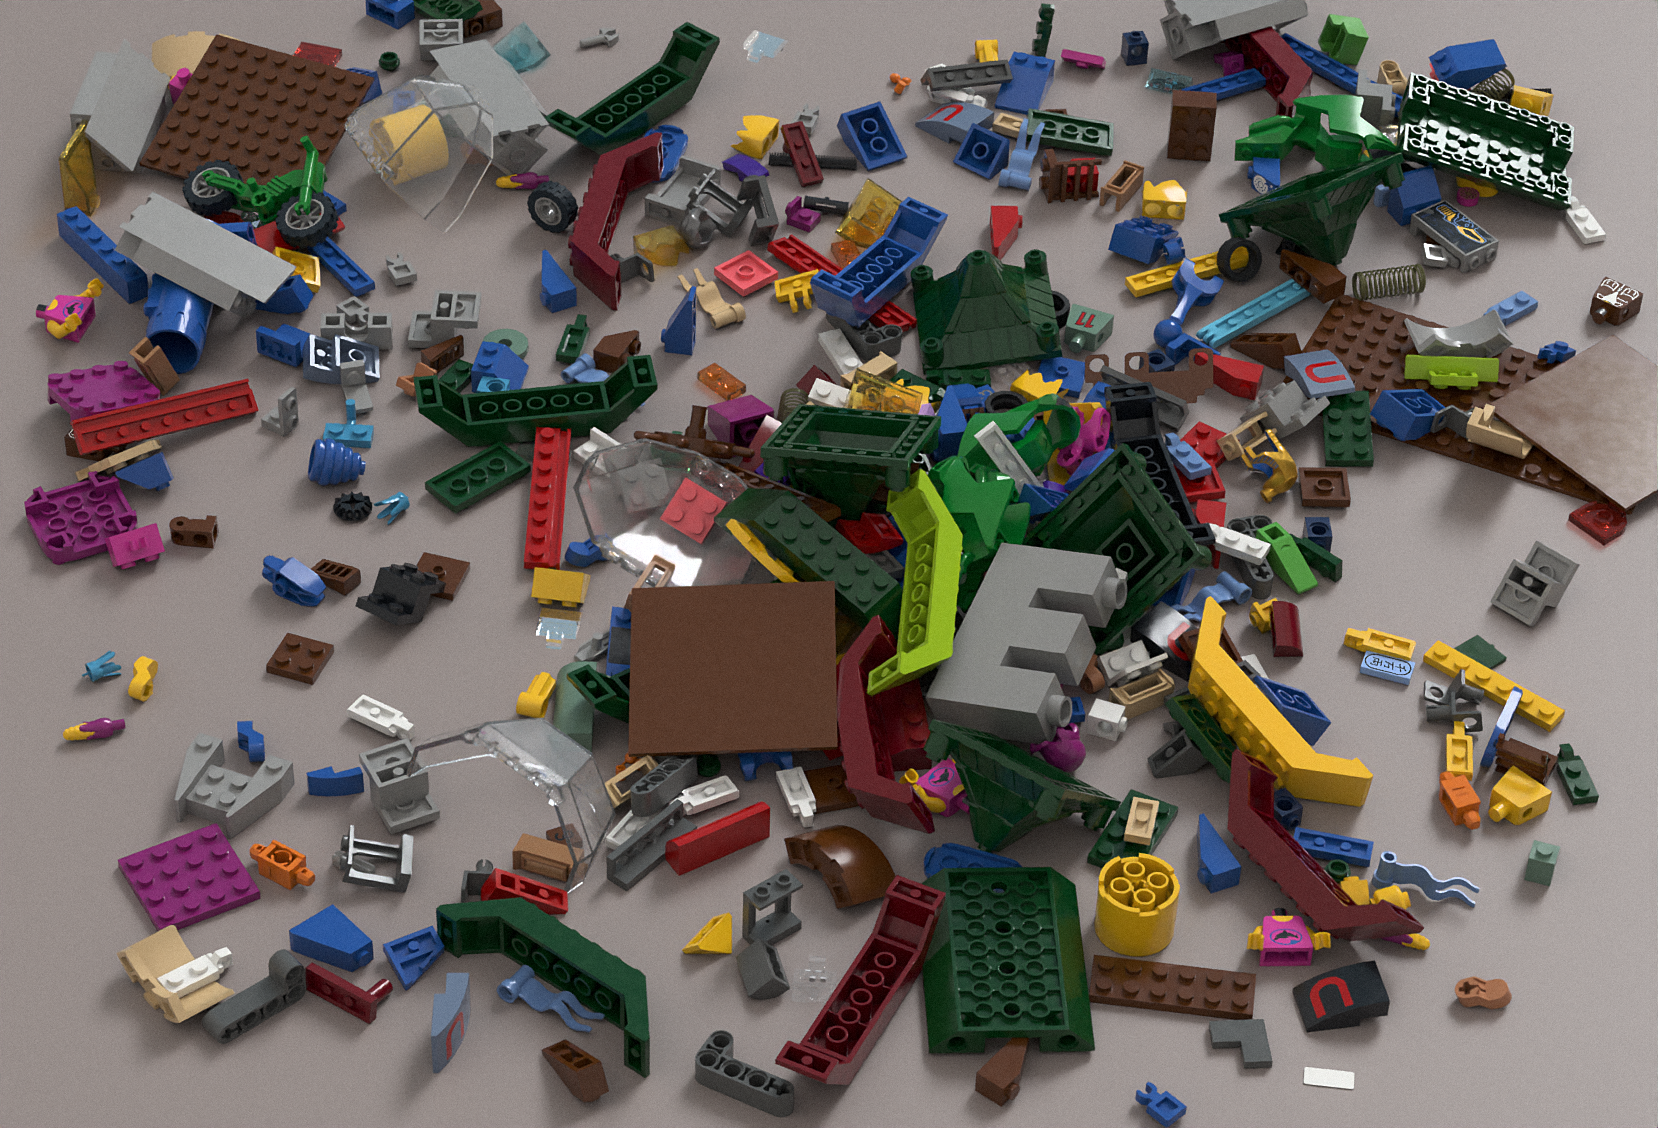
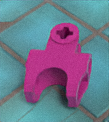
(1090, 439)

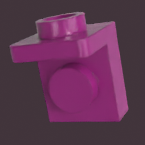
(1231, 62)
(801, 217)

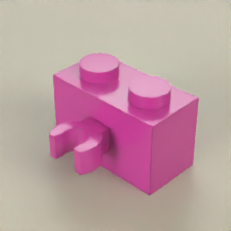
(135, 545)

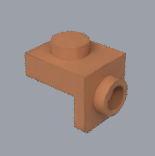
(407, 382)

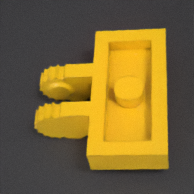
(795, 287)

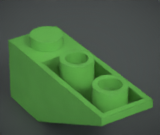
(1286, 558)

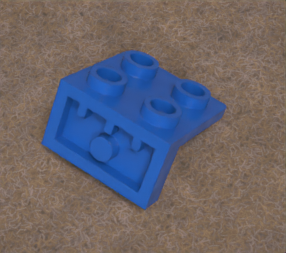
(283, 344)

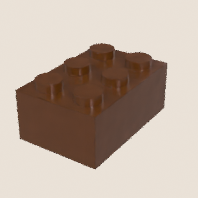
(1191, 125)

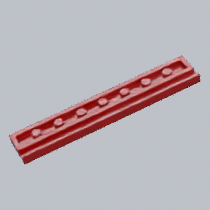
(805, 259)
(163, 416)
(547, 498)

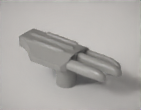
(593, 647)

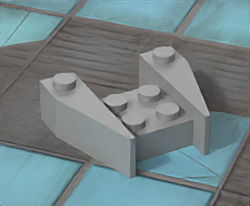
(225, 794)

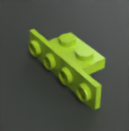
(1451, 370)

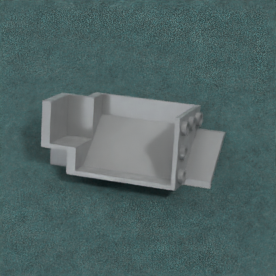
(1208, 22)
(122, 107)
(515, 109)
(202, 256)

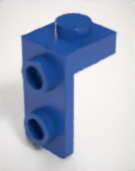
(1181, 346)

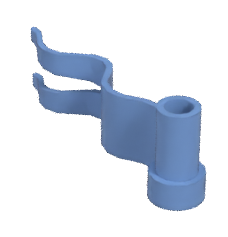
(1021, 159)
(584, 371)
(1225, 590)
(1393, 872)
(540, 999)

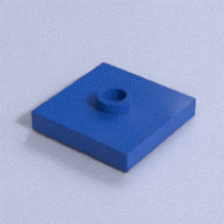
(1070, 371)

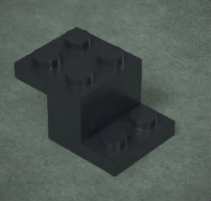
(401, 594)

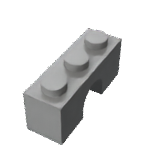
(376, 332)

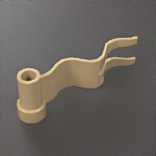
(712, 302)

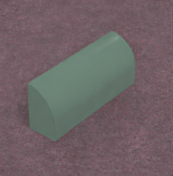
(571, 710)

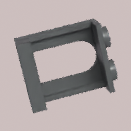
(711, 188)
(764, 227)
(400, 853)
(777, 924)

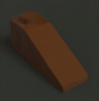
(1267, 347)
(577, 1070)
(1002, 1074)

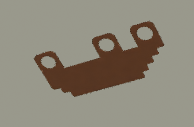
(1182, 384)

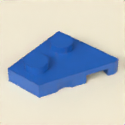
(413, 954)

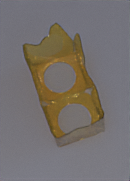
(661, 246)

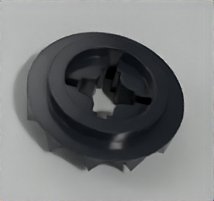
(344, 511)

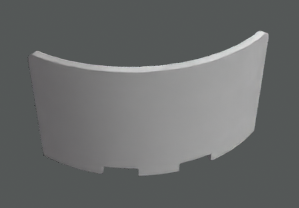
(1475, 339)

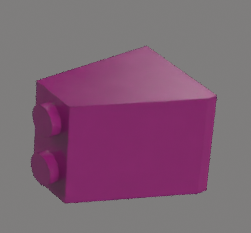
(738, 419)

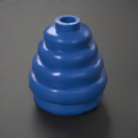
(333, 463)

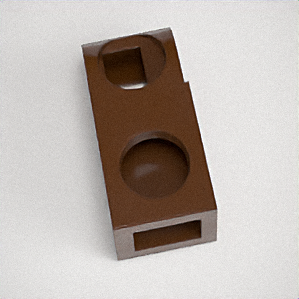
(194, 531)

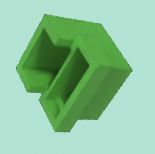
(1343, 38)

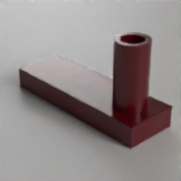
(801, 153)
(345, 994)

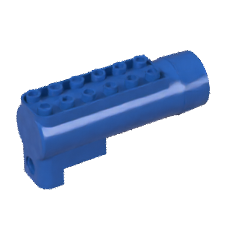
(181, 317)

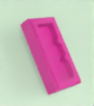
(1082, 59)

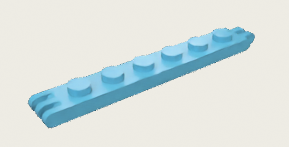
(1252, 313)

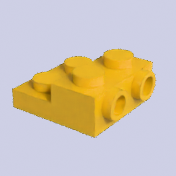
(305, 265)

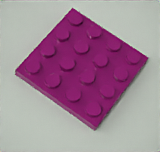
(189, 878)

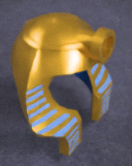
(1276, 465)

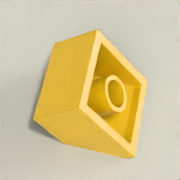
(560, 586)

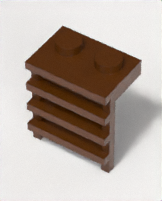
(1055, 178)
(1528, 759)

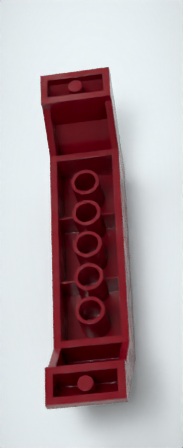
(1275, 60)
(602, 208)
(865, 735)
(1290, 865)
(870, 988)

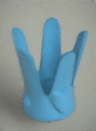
(397, 504)
(97, 668)

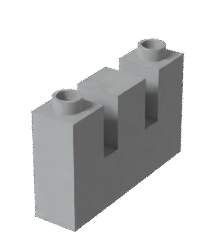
(1025, 641)

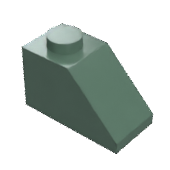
(1542, 863)

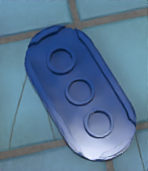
(674, 146)
(1502, 726)
(959, 856)

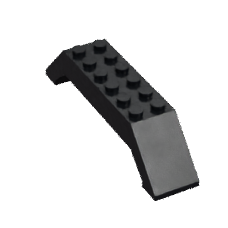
(1137, 425)

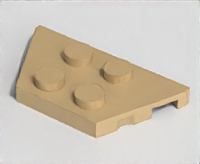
(119, 460)

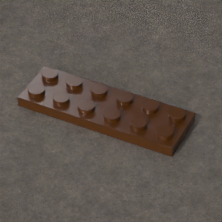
(1172, 988)

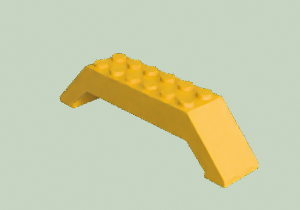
(1262, 729)

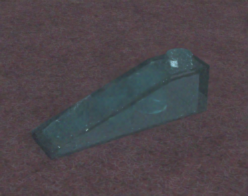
(521, 48)

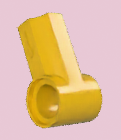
(986, 50)
(535, 700)

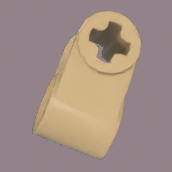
(1392, 75)

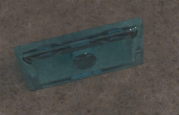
(1167, 81)

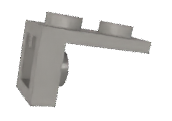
(354, 385)
(285, 416)

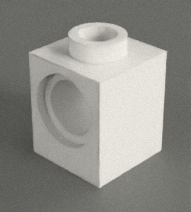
(1106, 720)

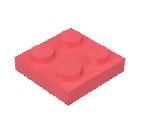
(746, 273)
(693, 511)

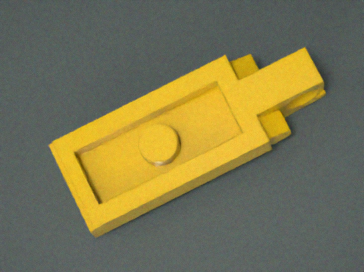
(1380, 643)
(1459, 752)

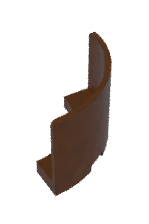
(847, 859)

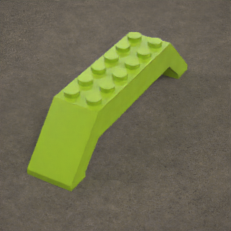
(928, 585)

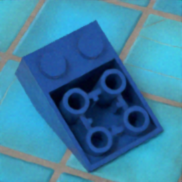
(1141, 239)

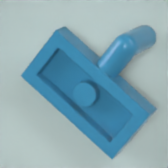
(350, 433)

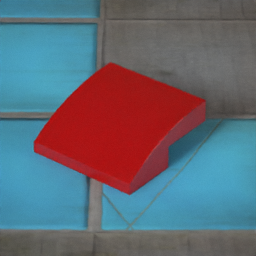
(871, 533)

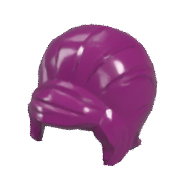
(1065, 750)

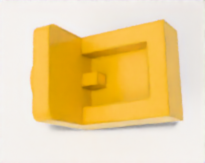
(1260, 615)
(1356, 889)

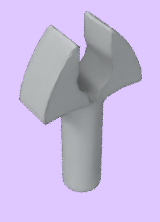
(606, 36)

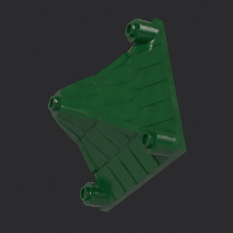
(1317, 208)
(985, 313)
(849, 451)
(1125, 518)
(1011, 787)

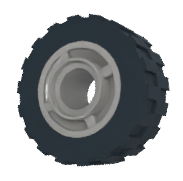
(552, 206)

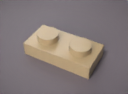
(1007, 125)
(1141, 821)

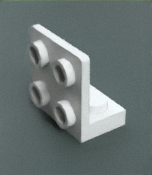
(1128, 663)

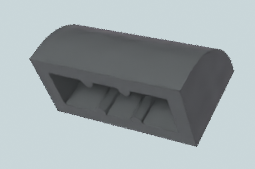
(762, 971)

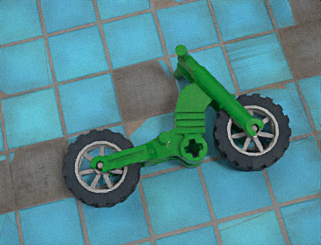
(282, 200)

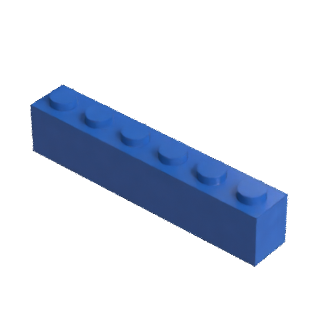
(100, 254)

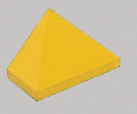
(713, 937)

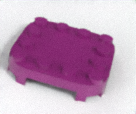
(99, 389)
(79, 517)

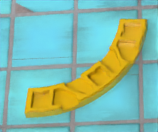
(758, 550)

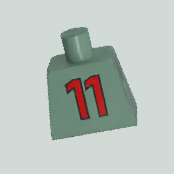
(1087, 328)

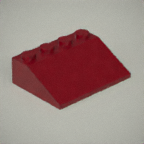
(906, 726)

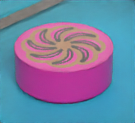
(1467, 196)

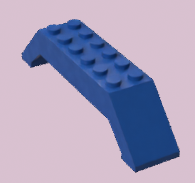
(881, 268)

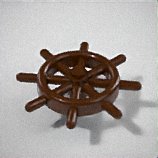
(696, 439)

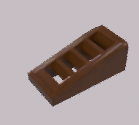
(438, 356)
(345, 579)

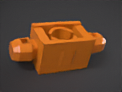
(1459, 800)
(282, 864)

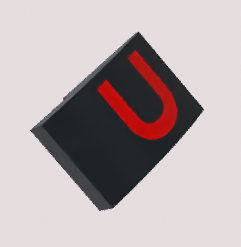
(1160, 635)
(1342, 997)

